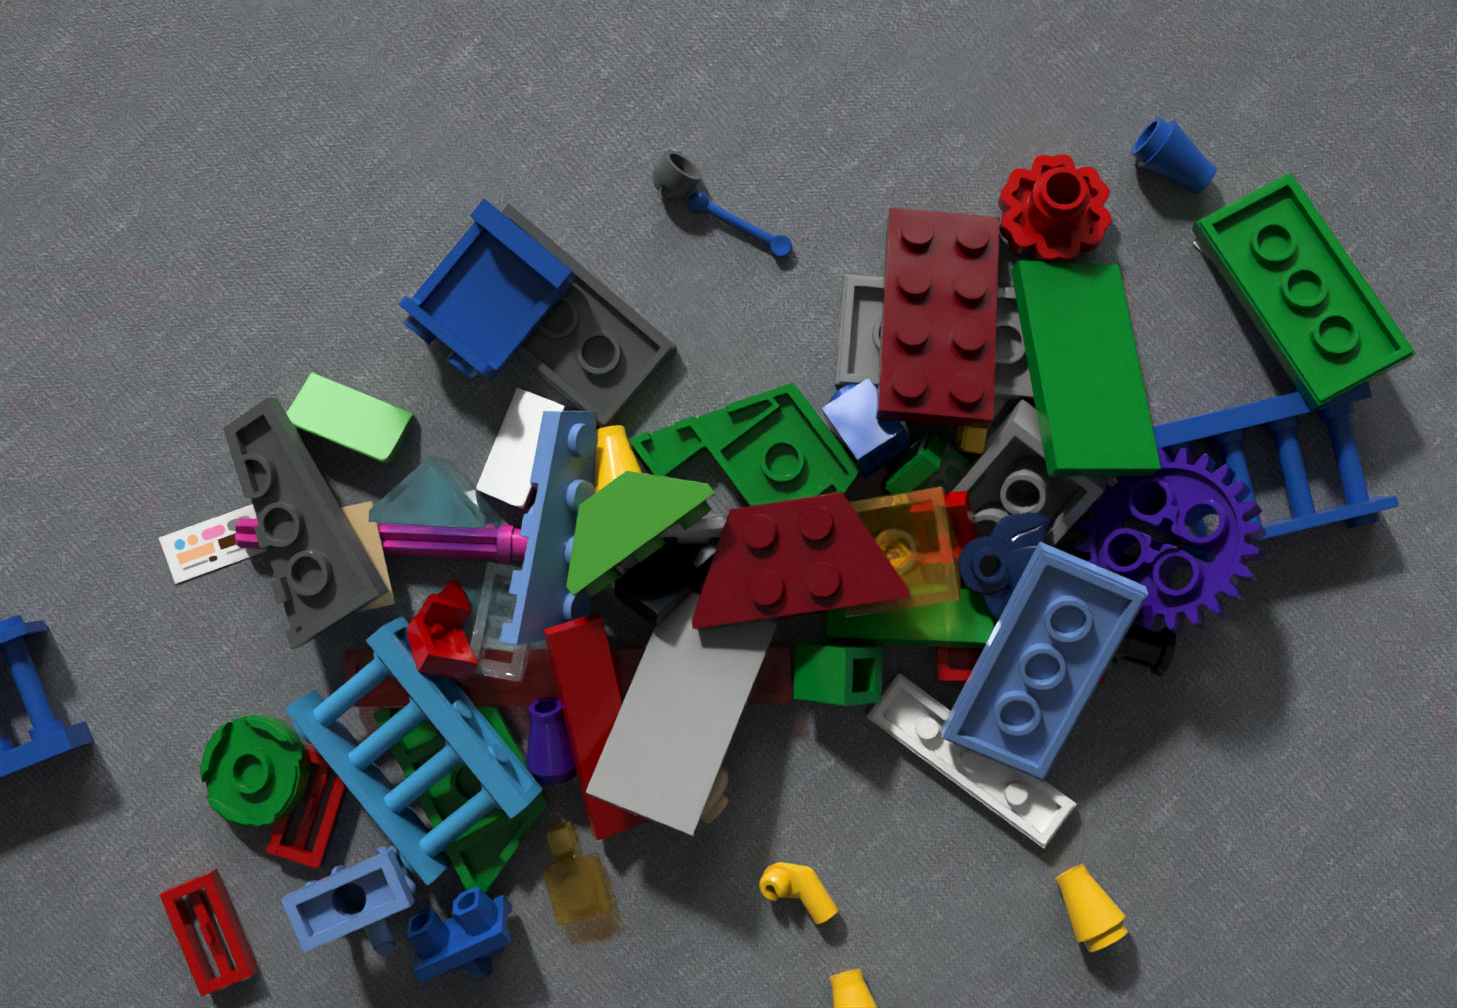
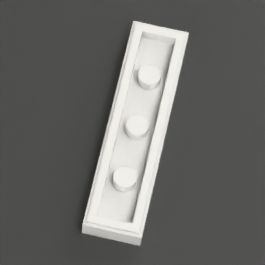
(1017, 797)

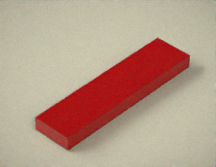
(589, 707)

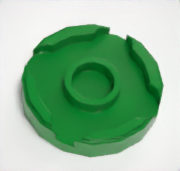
(254, 770)

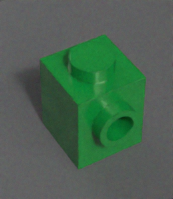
(838, 673)

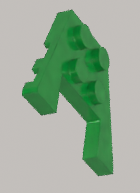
(765, 444)

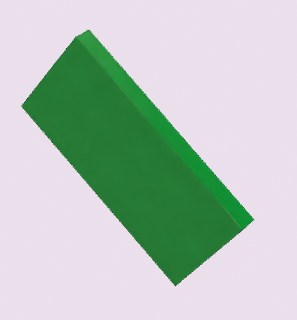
(1302, 291)
(1084, 369)

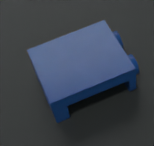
(488, 294)

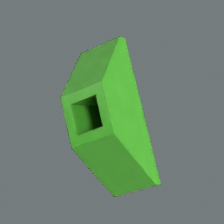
(628, 522)

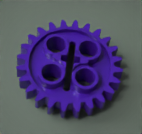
(1191, 495)

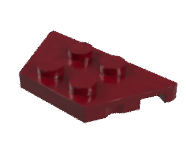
(795, 563)

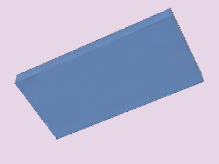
(1043, 661)

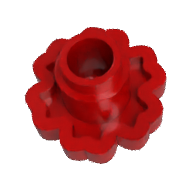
(1054, 209)

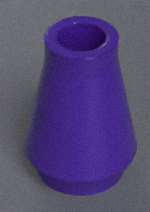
(548, 744)

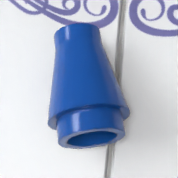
(1172, 155)

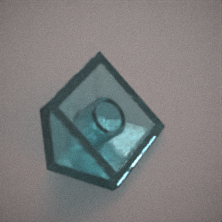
(436, 497)

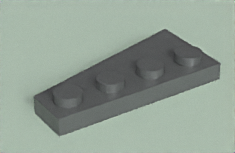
(310, 543)

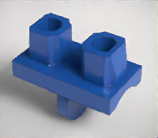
(463, 941)

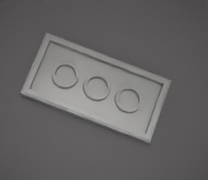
(861, 333)
(680, 718)

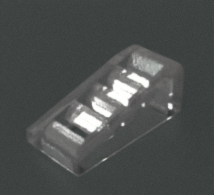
(491, 596)

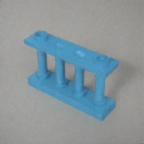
(468, 742)

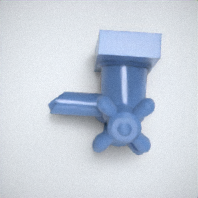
(351, 901)

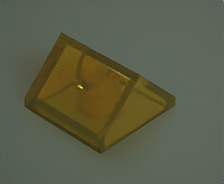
(918, 542)

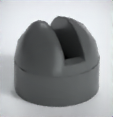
(676, 174)

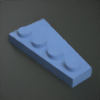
(563, 481)

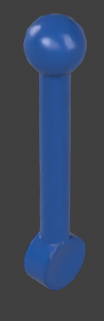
(779, 245)

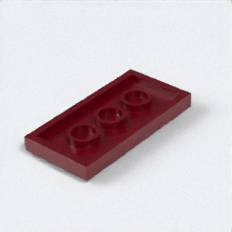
(939, 319)

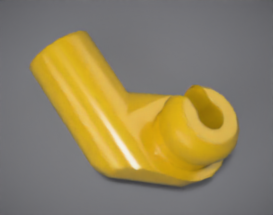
(801, 883)

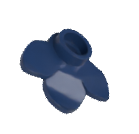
(1012, 547)

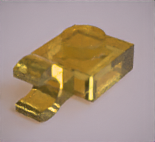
(575, 882)

